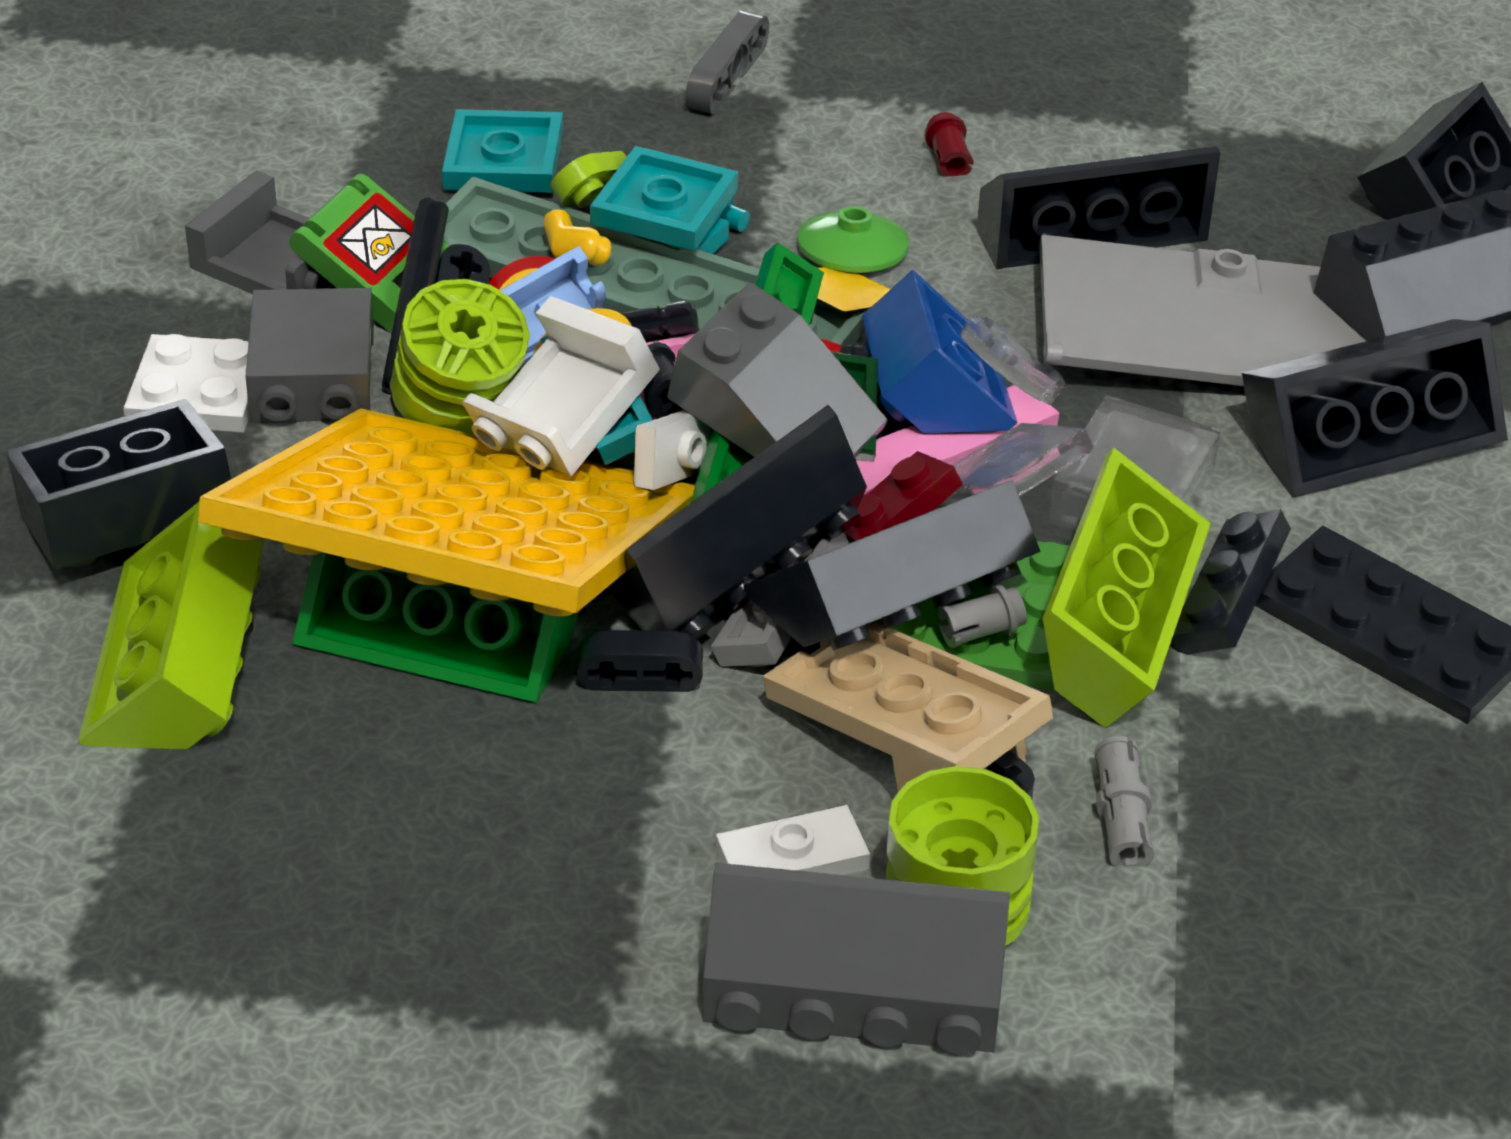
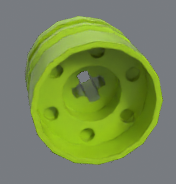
(456, 343)
(966, 833)

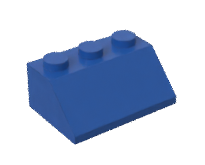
(928, 367)

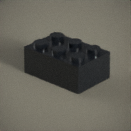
(115, 481)

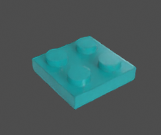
(504, 149)
(664, 198)

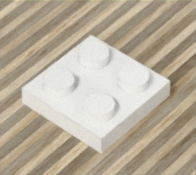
(195, 369)

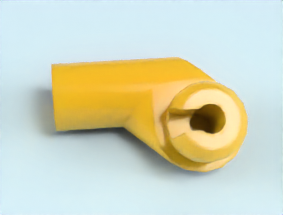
(564, 237)

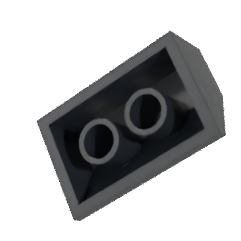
(1443, 157)

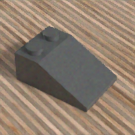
(764, 373)

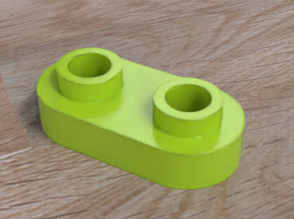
(585, 177)

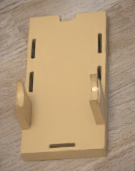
(911, 702)

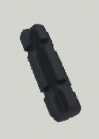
(659, 323)

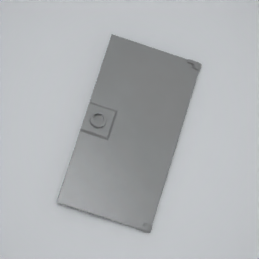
(1180, 311)

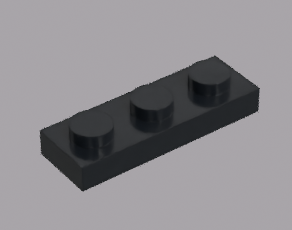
(1230, 582)

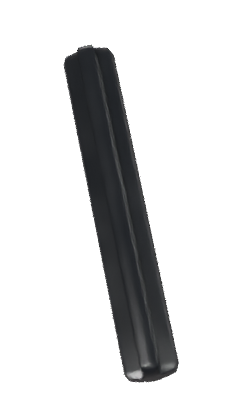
(419, 268)

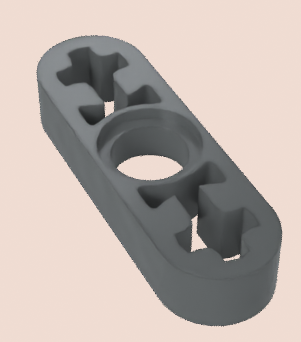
(726, 60)

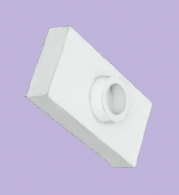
(669, 449)
(808, 842)

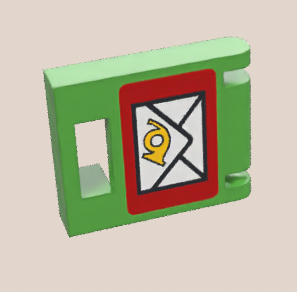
(360, 243)

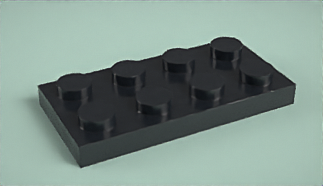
(1391, 623)

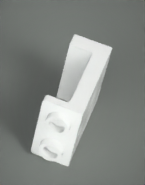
(567, 389)

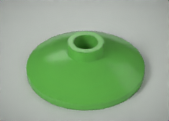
(853, 240)

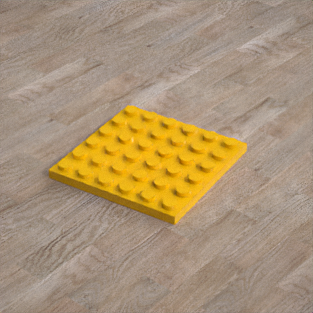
(445, 511)

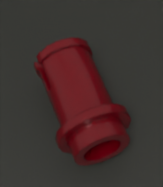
(947, 137)

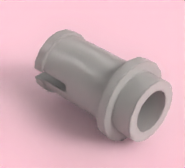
(983, 616)

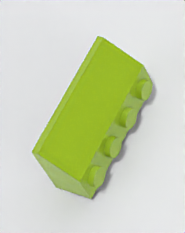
(1121, 590)
(173, 639)

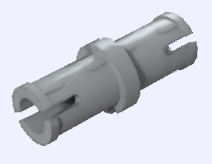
(1123, 802)

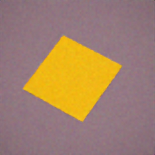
(849, 290)

